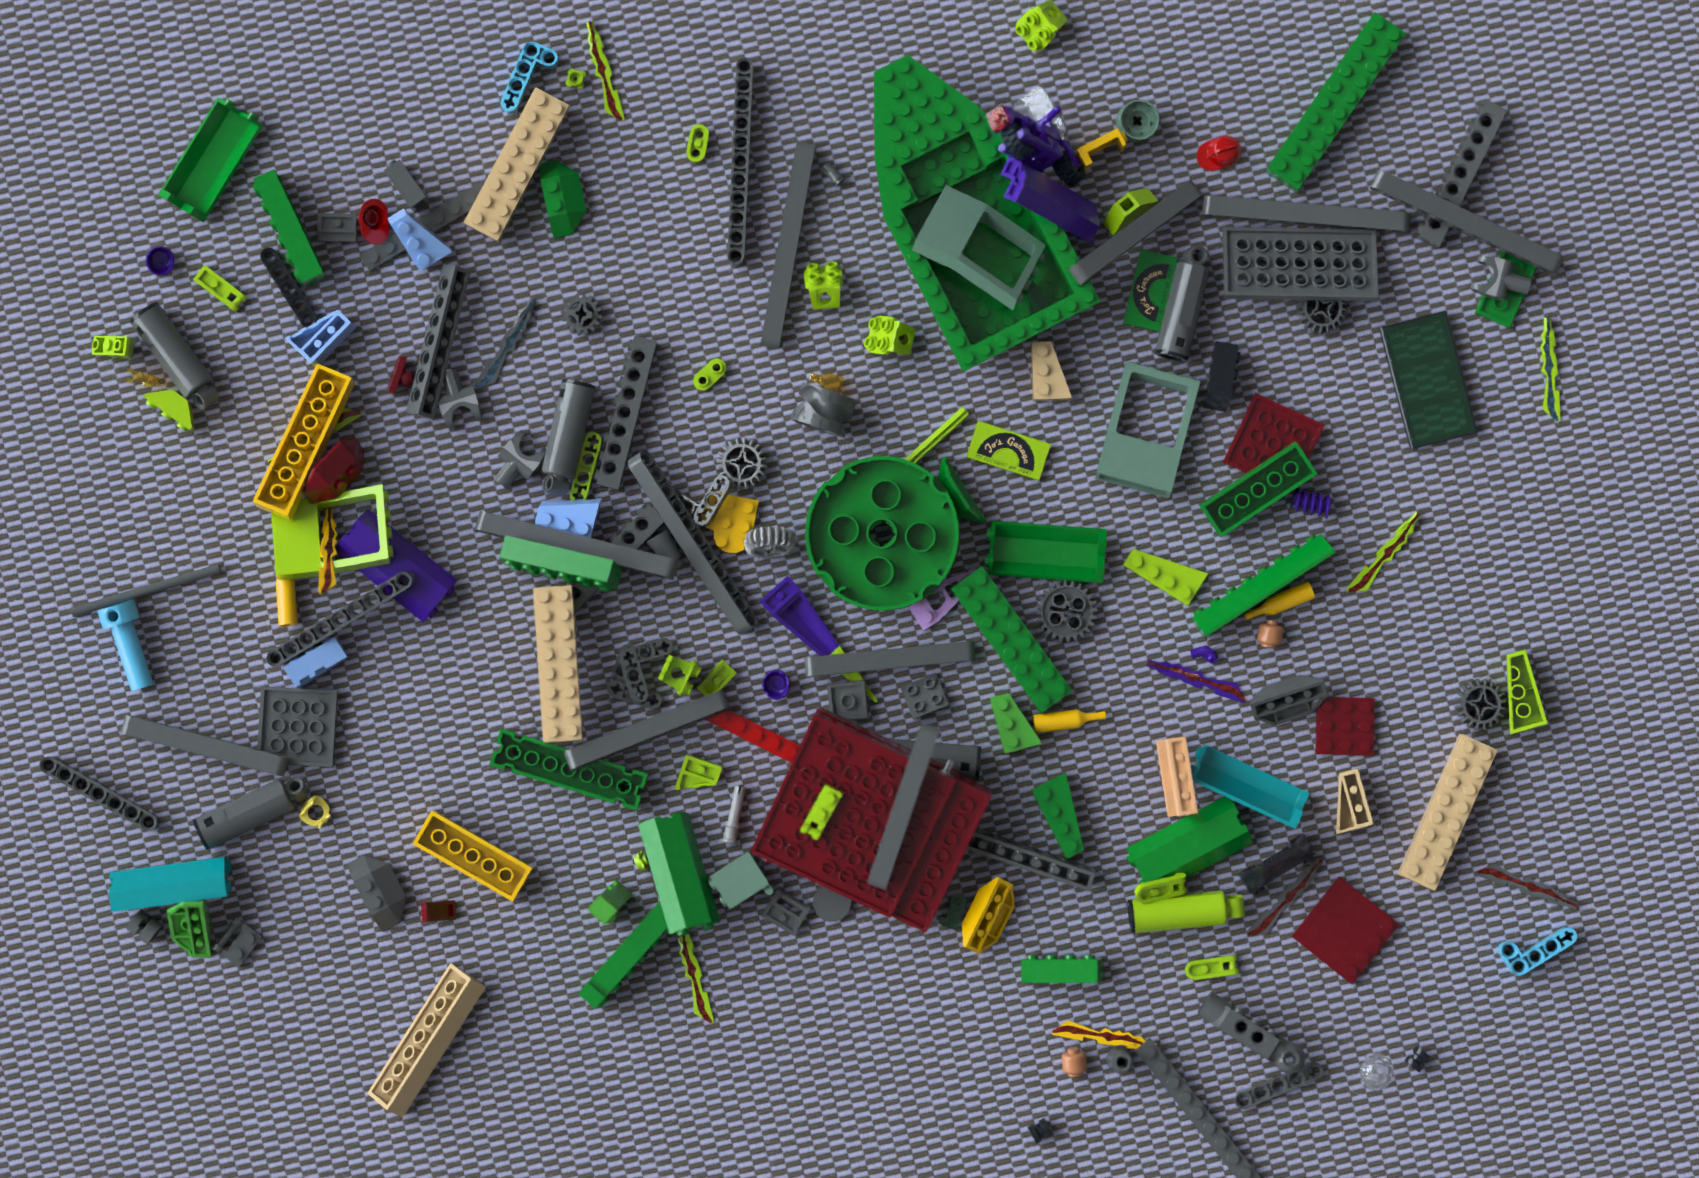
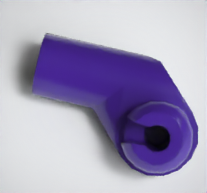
(1206, 652)

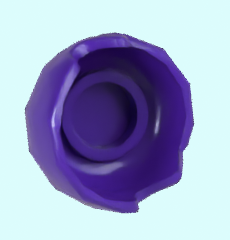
(160, 260)
(776, 684)

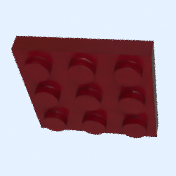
(1345, 726)

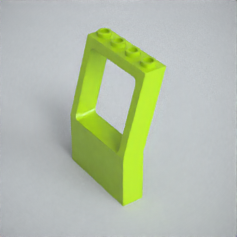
(299, 541)

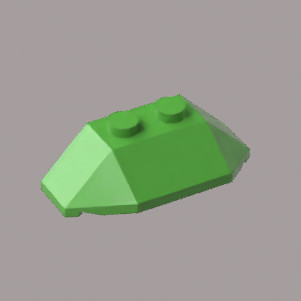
(191, 927)

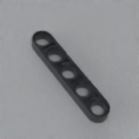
(286, 279)

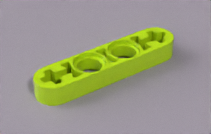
(589, 469)

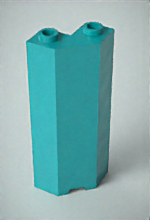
(1248, 786)
(169, 883)

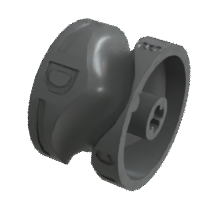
(823, 410)

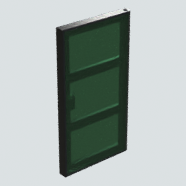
(1428, 380)

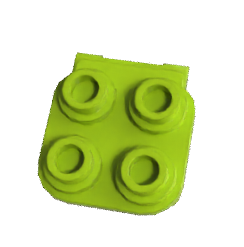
(1038, 27)
(824, 279)
(885, 336)
(690, 669)

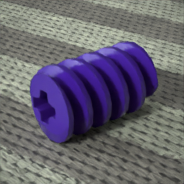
(1311, 502)

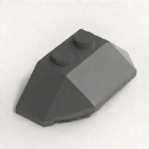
(1288, 699)
(379, 890)

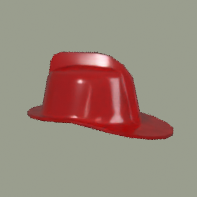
(1218, 153)
(374, 221)

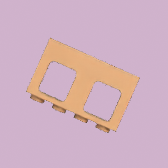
(1176, 776)

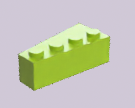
(1523, 697)

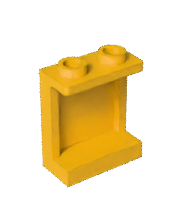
(1084, 152)

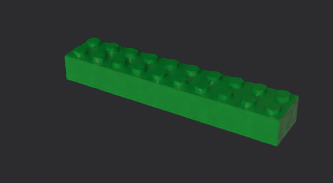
(1335, 102)

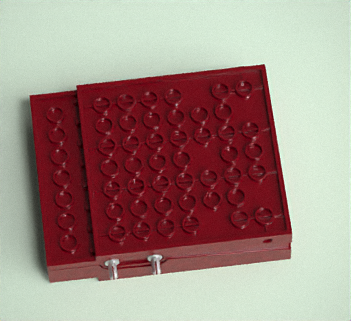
(869, 775)

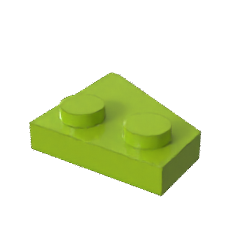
(697, 773)

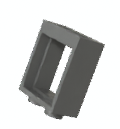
(406, 185)

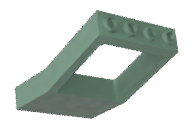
(950, 231)
(1140, 462)

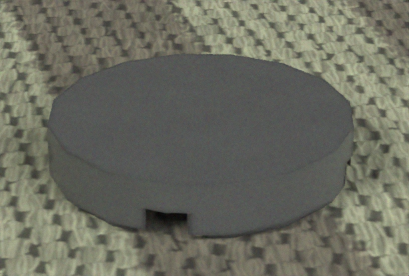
(830, 905)

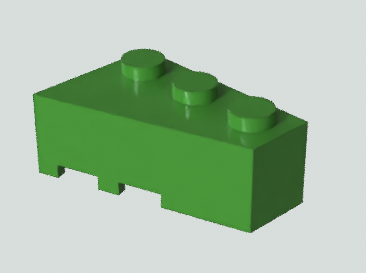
(1012, 725)
(609, 902)

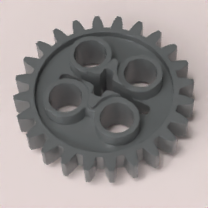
(1069, 594)

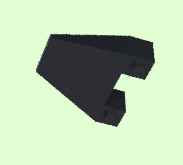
(1296, 852)

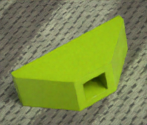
(1129, 209)
(113, 346)
(173, 407)

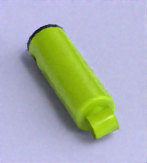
(1184, 911)

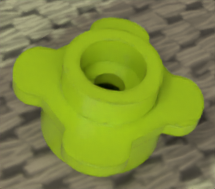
(571, 75)
(641, 861)

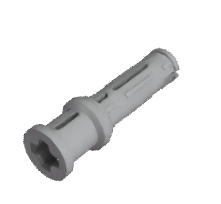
(732, 825)

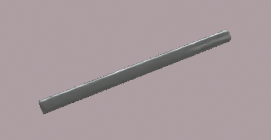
(145, 590)

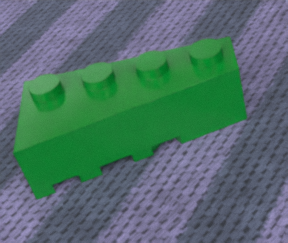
(1062, 969)

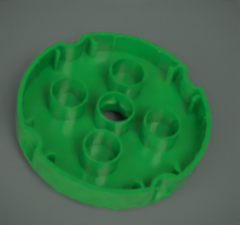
(916, 510)

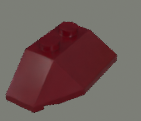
(335, 471)

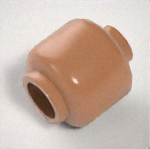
(1270, 634)
(1074, 1062)

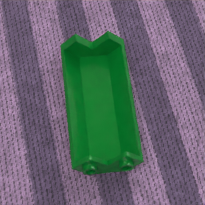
(211, 159)
(1046, 551)
(1191, 842)
(679, 873)

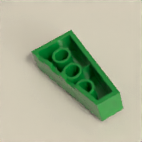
(1058, 809)

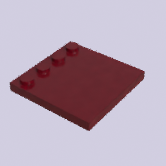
(1267, 430)
(1345, 930)

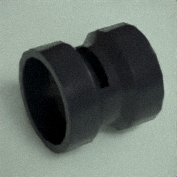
(1416, 1060)
(1040, 1130)

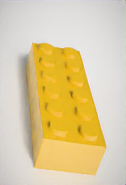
(472, 855)

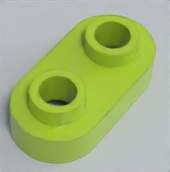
(698, 144)
(709, 374)

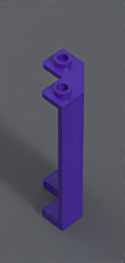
(1051, 200)
(431, 580)

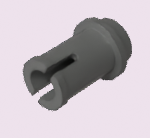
(833, 174)

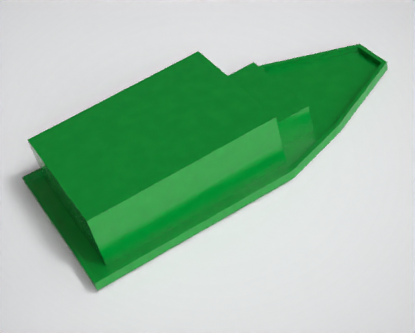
(939, 138)

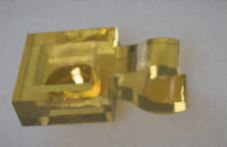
(147, 380)
(829, 381)

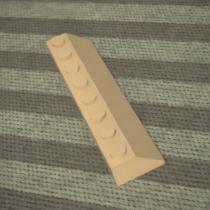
(426, 1040)

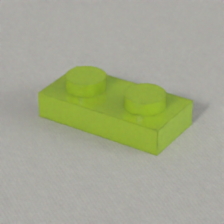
(716, 678)

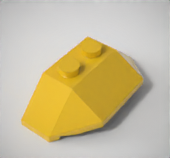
(988, 915)

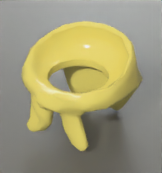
(315, 800)

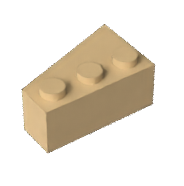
(1047, 375)
(1353, 806)

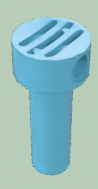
(120, 619)

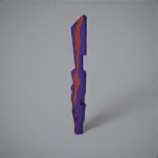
(1195, 678)

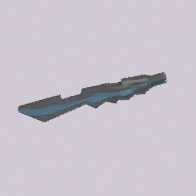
(492, 368)

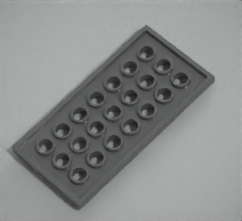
(1291, 289)

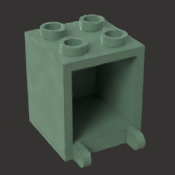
(739, 880)

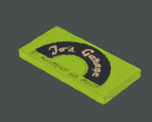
(1008, 450)

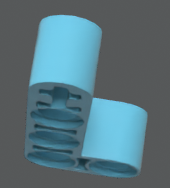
(524, 79)
(1540, 947)

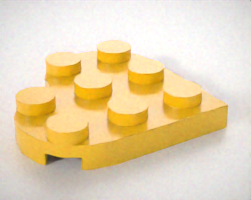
(732, 522)

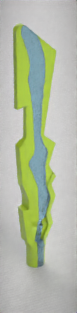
(1551, 400)

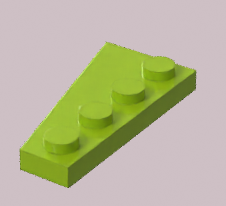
(1173, 578)

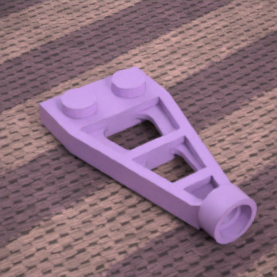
(926, 615)

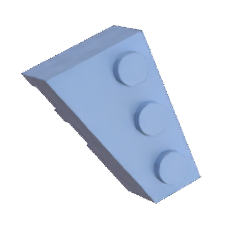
(418, 240)
(322, 338)
(569, 516)
(316, 662)

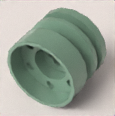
(1148, 119)

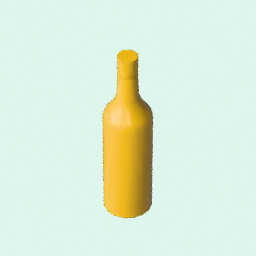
(1283, 601)
(286, 603)
(1063, 720)

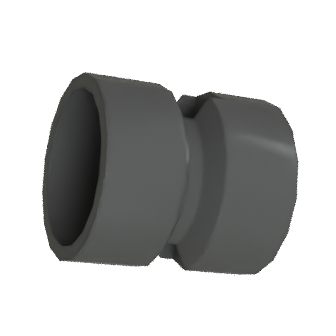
(149, 932)

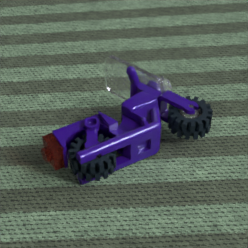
(1035, 135)

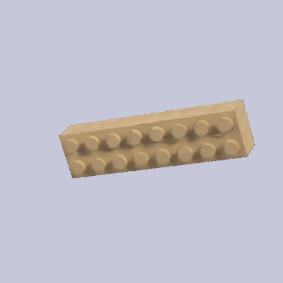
(516, 164)
(558, 664)
(1447, 812)

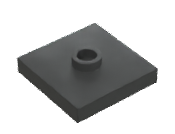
(848, 699)

